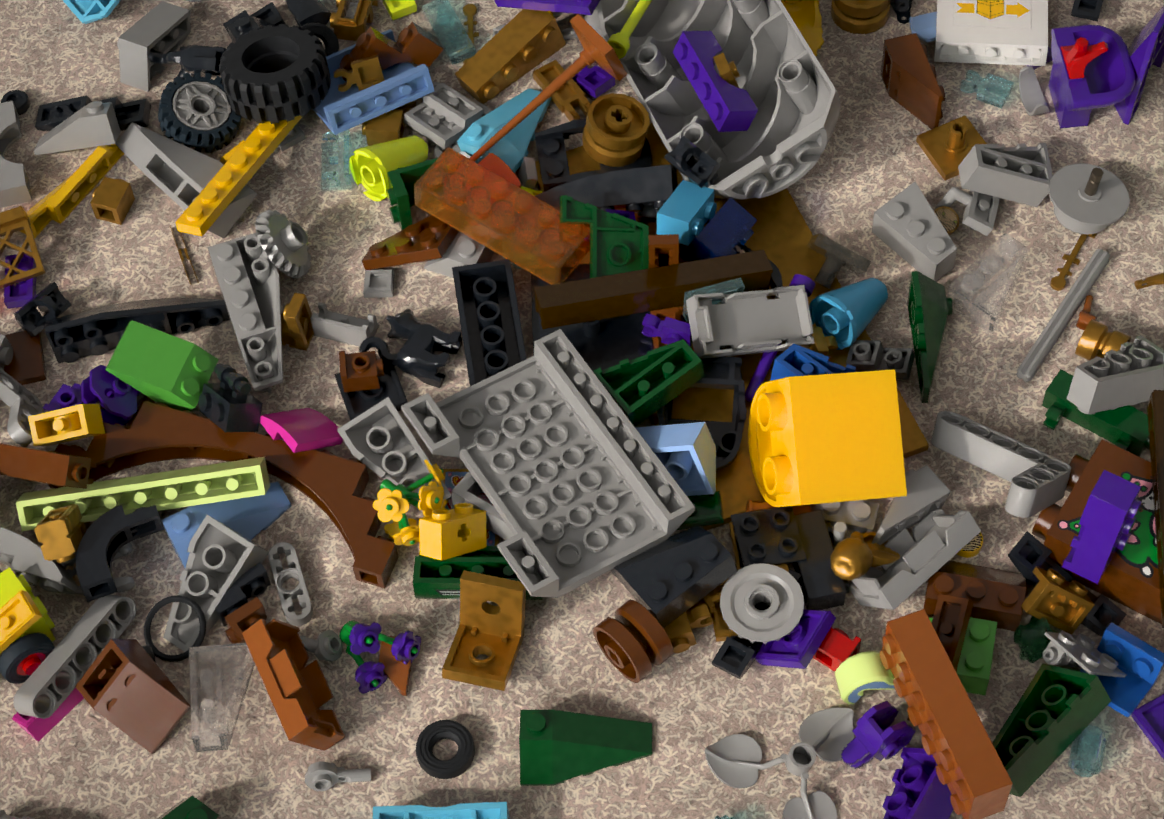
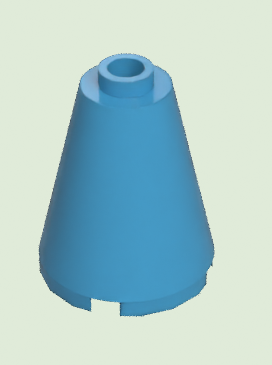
(848, 310)

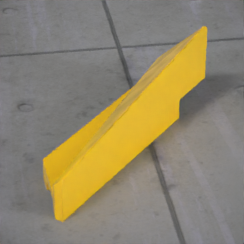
(74, 189)

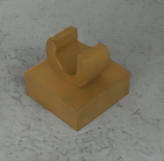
(823, 344)

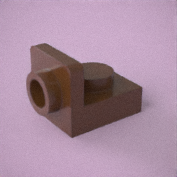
(242, 619)

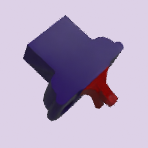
(1088, 72)

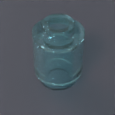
(1088, 752)

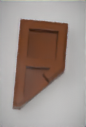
(395, 670)

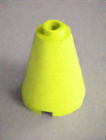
(371, 163)

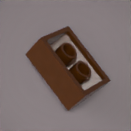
(995, 592)

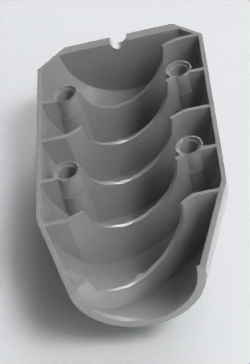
(775, 67)

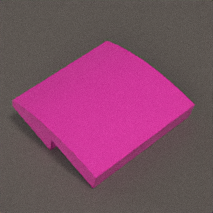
(302, 429)

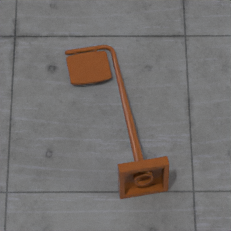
(595, 51)

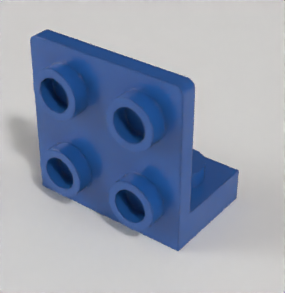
(1139, 663)

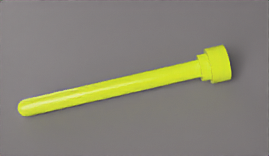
(620, 40)

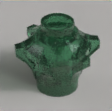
(1032, 639)

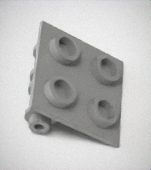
(1080, 653)

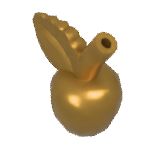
(854, 557)

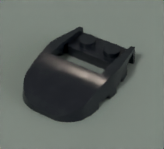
(554, 161)
(727, 436)

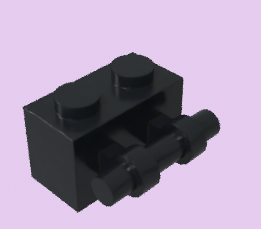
(230, 402)

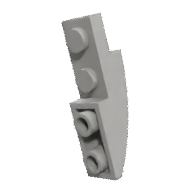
(27, 559)

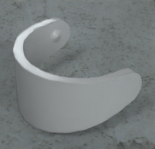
(1031, 92)

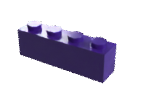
(918, 789)

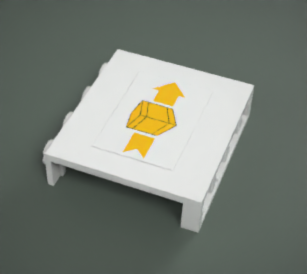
(992, 32)

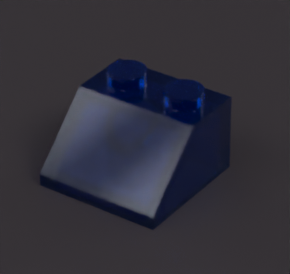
(722, 233)

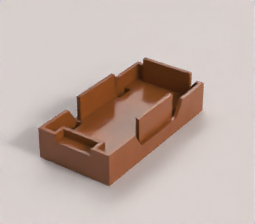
(292, 688)

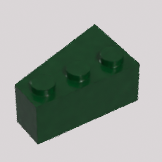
(651, 380)

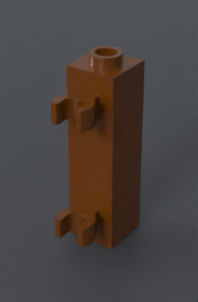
(45, 466)

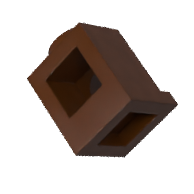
(360, 371)

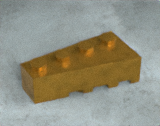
(511, 54)

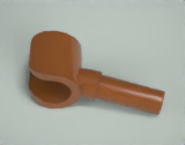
(1085, 316)

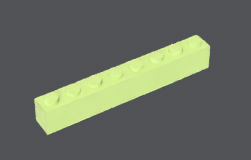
(163, 489)

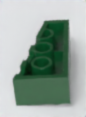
(1047, 721)

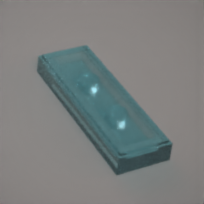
(449, 30)

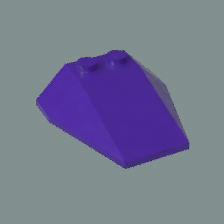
(1144, 51)

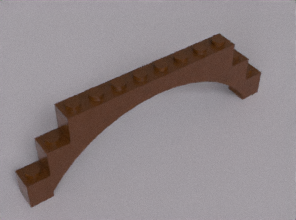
(326, 479)

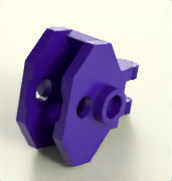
(114, 396)
(874, 739)

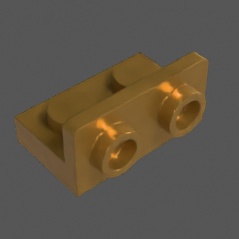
(1058, 600)

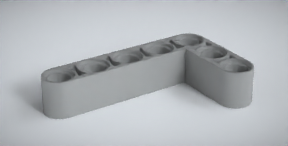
(1034, 476)

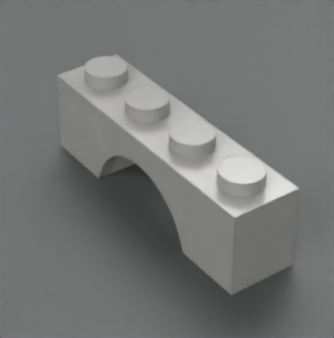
(13, 177)

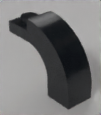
(102, 543)

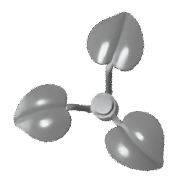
(824, 733)

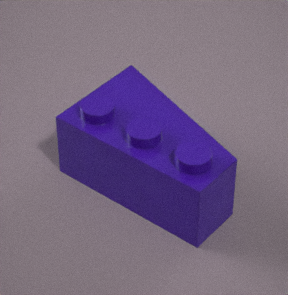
(1104, 526)

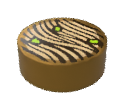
(948, 218)

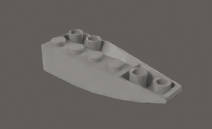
(180, 172)
(253, 304)

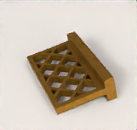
(10, 222)

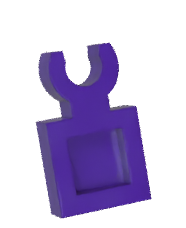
(594, 81)
(668, 330)

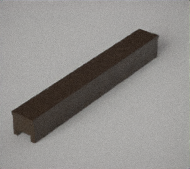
(645, 289)

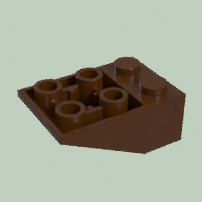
(912, 79)
(133, 693)

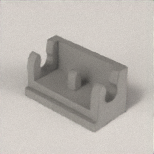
(342, 327)

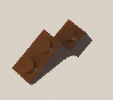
(412, 46)

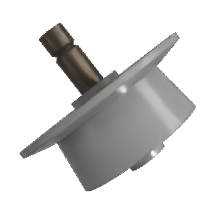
(1087, 198)

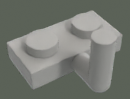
(979, 209)
(849, 515)

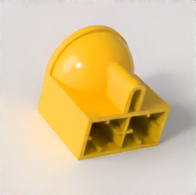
(827, 438)

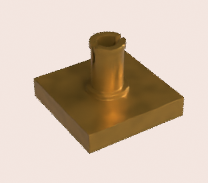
(949, 145)

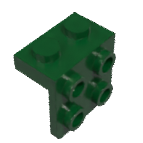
(401, 191)

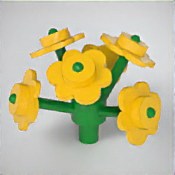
(395, 501)

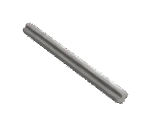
(1063, 315)

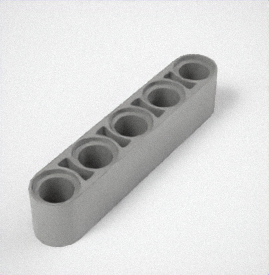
(73, 656)

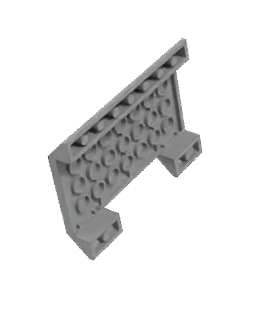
(556, 467)

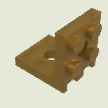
(487, 631)

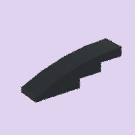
(54, 113)

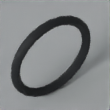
(174, 658)

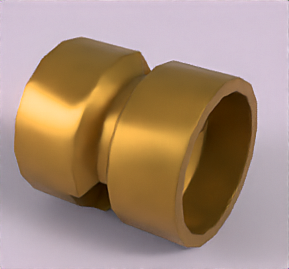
(1098, 340)

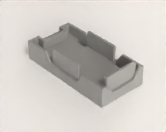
(749, 321)
(933, 545)

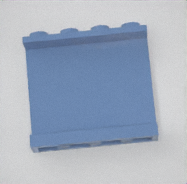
(353, 107)

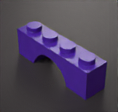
(727, 105)

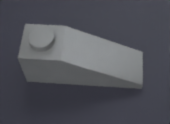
(87, 128)
(924, 494)

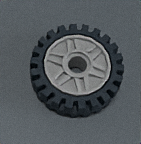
(181, 114)

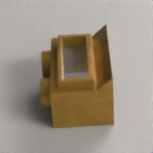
(351, 18)

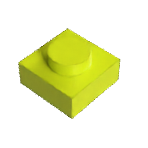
(400, 8)

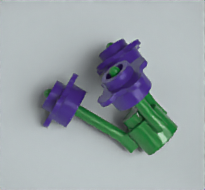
(364, 638)

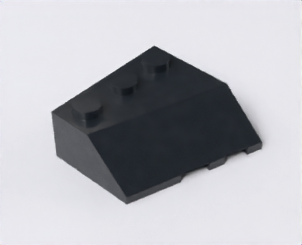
(676, 573)

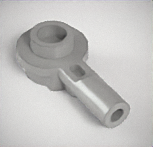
(325, 775)

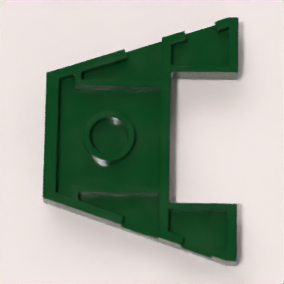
(615, 241)

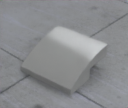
(443, 115)

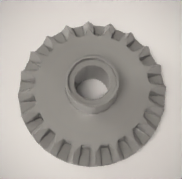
(284, 243)
(767, 585)

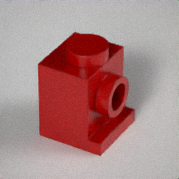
(836, 648)

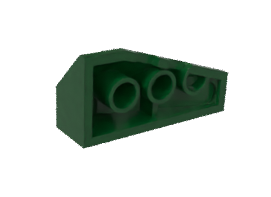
(928, 319)
(572, 744)

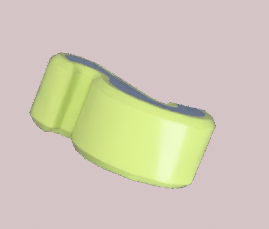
(862, 673)

